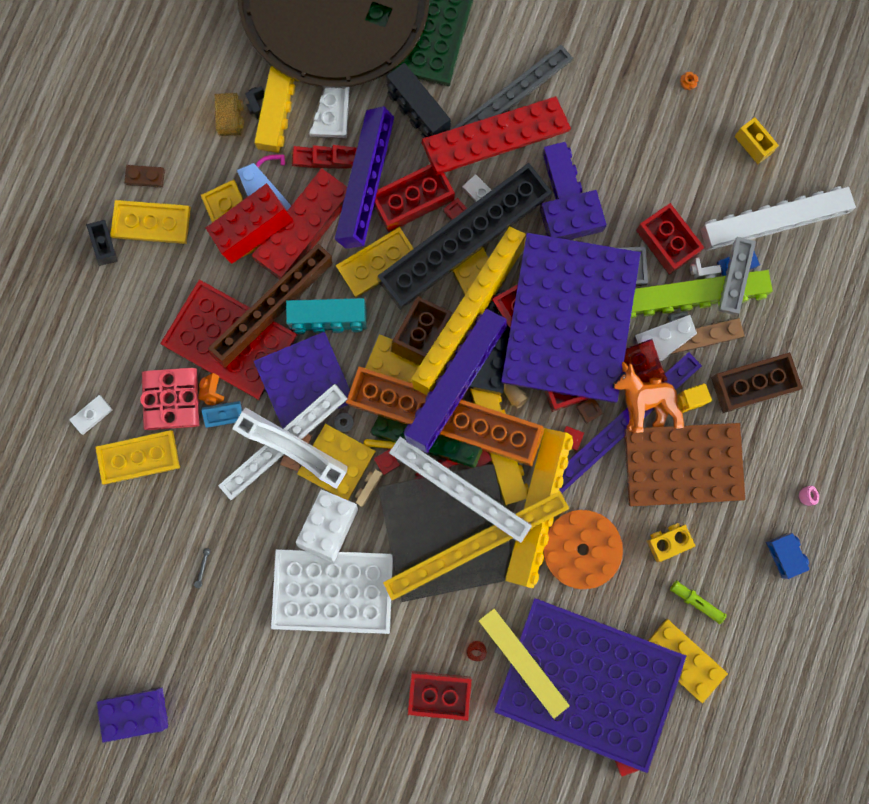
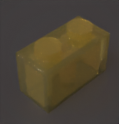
(228, 114)

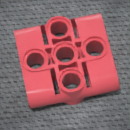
(155, 385)

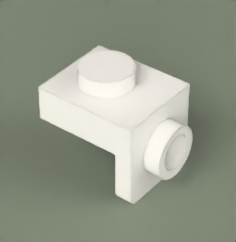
(703, 273)

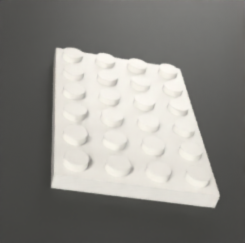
(330, 595)

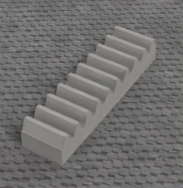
(736, 276)

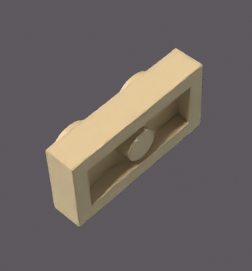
(363, 494)

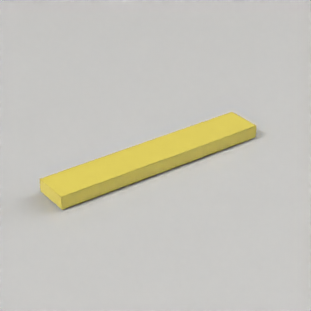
(524, 663)

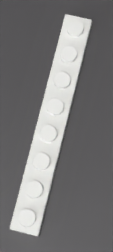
(267, 456)
(461, 489)

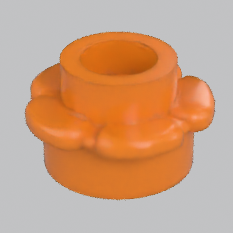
(686, 84)

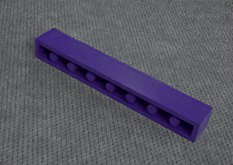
(364, 178)
(455, 381)

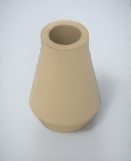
(515, 395)

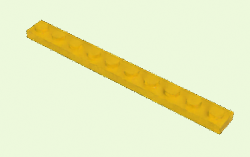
(471, 548)

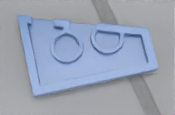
(253, 179)

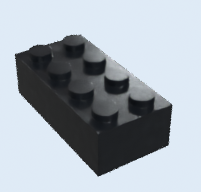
(416, 102)

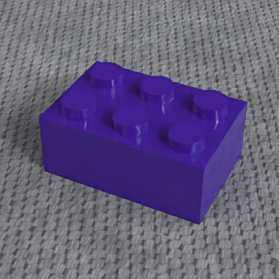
(573, 216)
(132, 715)

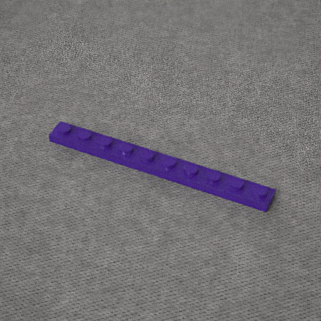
(615, 430)

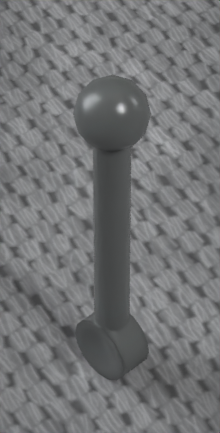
(198, 584)

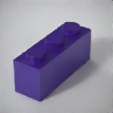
(561, 171)

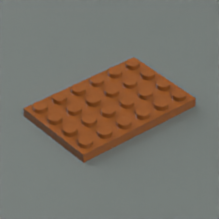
(685, 464)

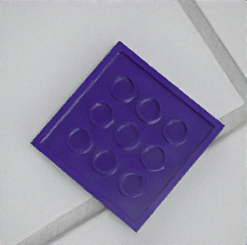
(300, 376)

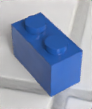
(788, 555)

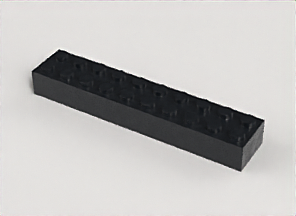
(464, 236)

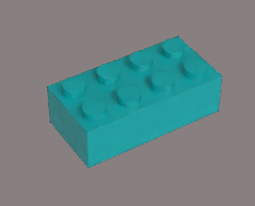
(326, 315)

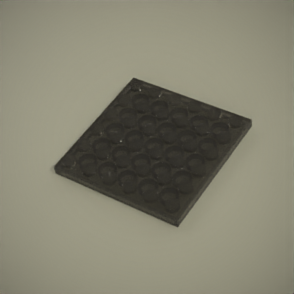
(428, 520)

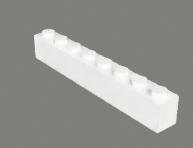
(778, 218)

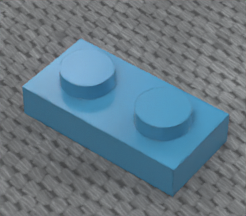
(221, 414)

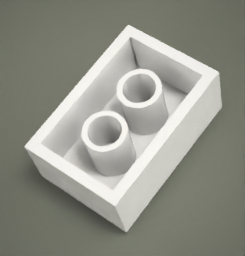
(327, 525)

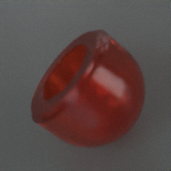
(476, 645)

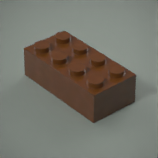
(756, 382)

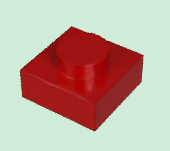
(454, 209)
(577, 437)
(386, 462)

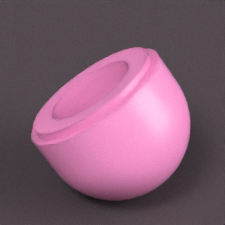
(805, 497)

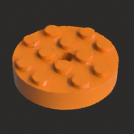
(603, 552)

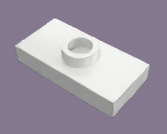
(476, 188)
(91, 414)

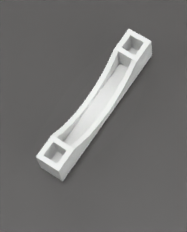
(267, 433)

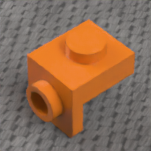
(208, 390)

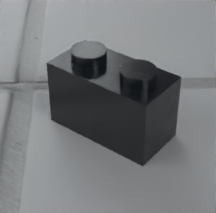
(101, 242)

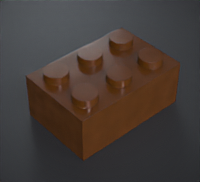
(420, 330)

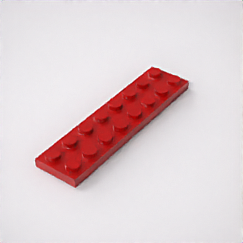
(495, 135)

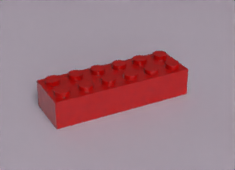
(311, 216)

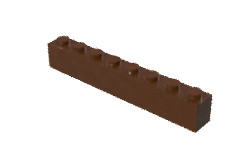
(270, 306)

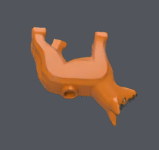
(645, 396)

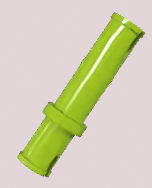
(692, 598)

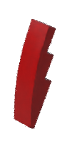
(324, 157)

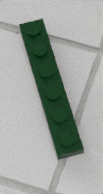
(442, 447)

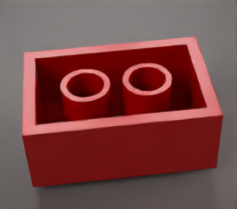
(669, 238)
(439, 695)

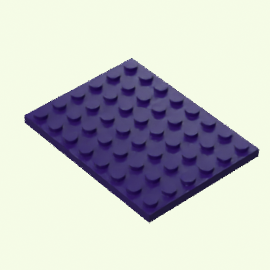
(571, 317)
(609, 678)

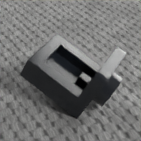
(253, 96)

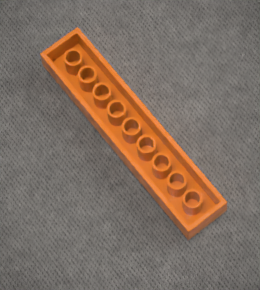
(469, 422)

